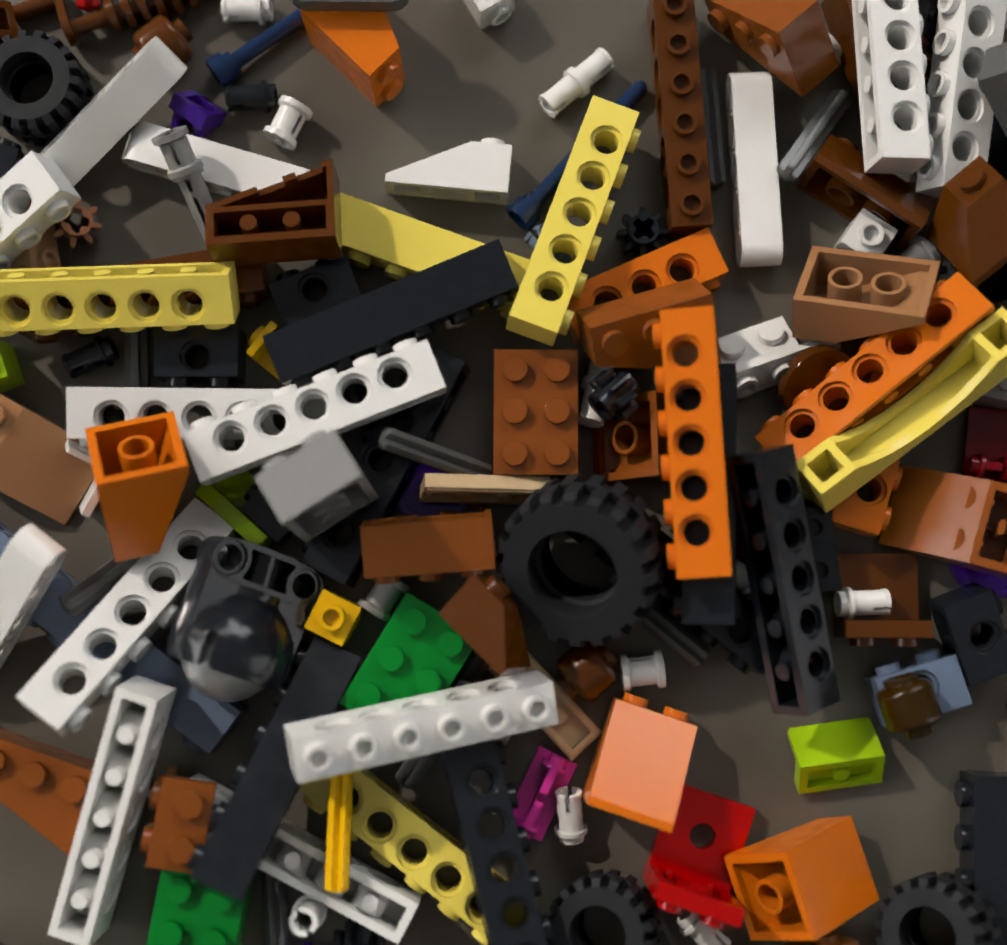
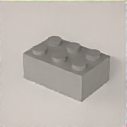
(315, 485)

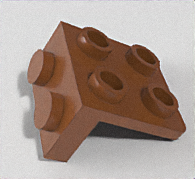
(179, 822)

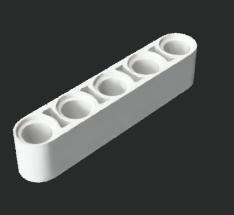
(115, 110)
(225, 167)
(754, 169)
(25, 575)

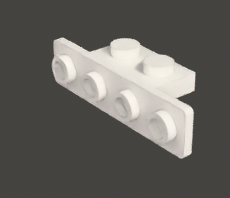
(762, 354)

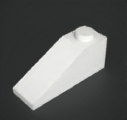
(463, 173)

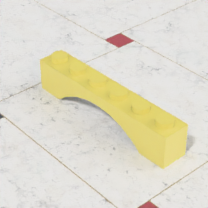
(858, 455)

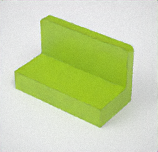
(227, 499)
(836, 755)

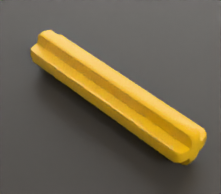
(339, 833)

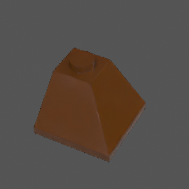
(972, 221)
(489, 623)

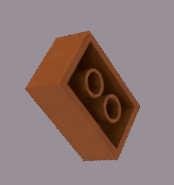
(535, 412)

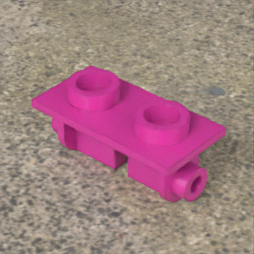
(537, 791)

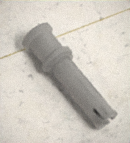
(186, 171)

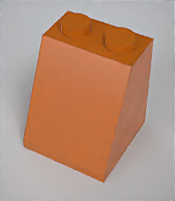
(360, 48)
(138, 480)
(640, 762)
(802, 881)

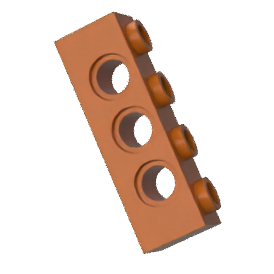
(694, 253)

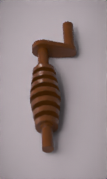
(110, 15)

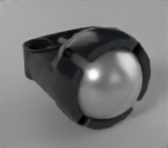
(241, 619)

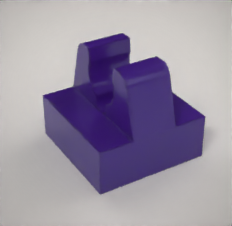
(197, 110)

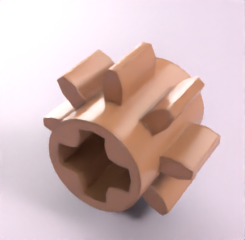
(85, 217)

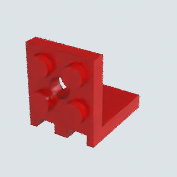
(697, 876)

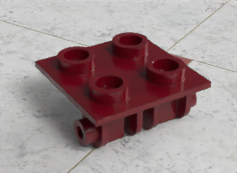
(986, 444)

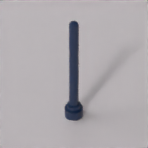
(227, 66)
(526, 209)

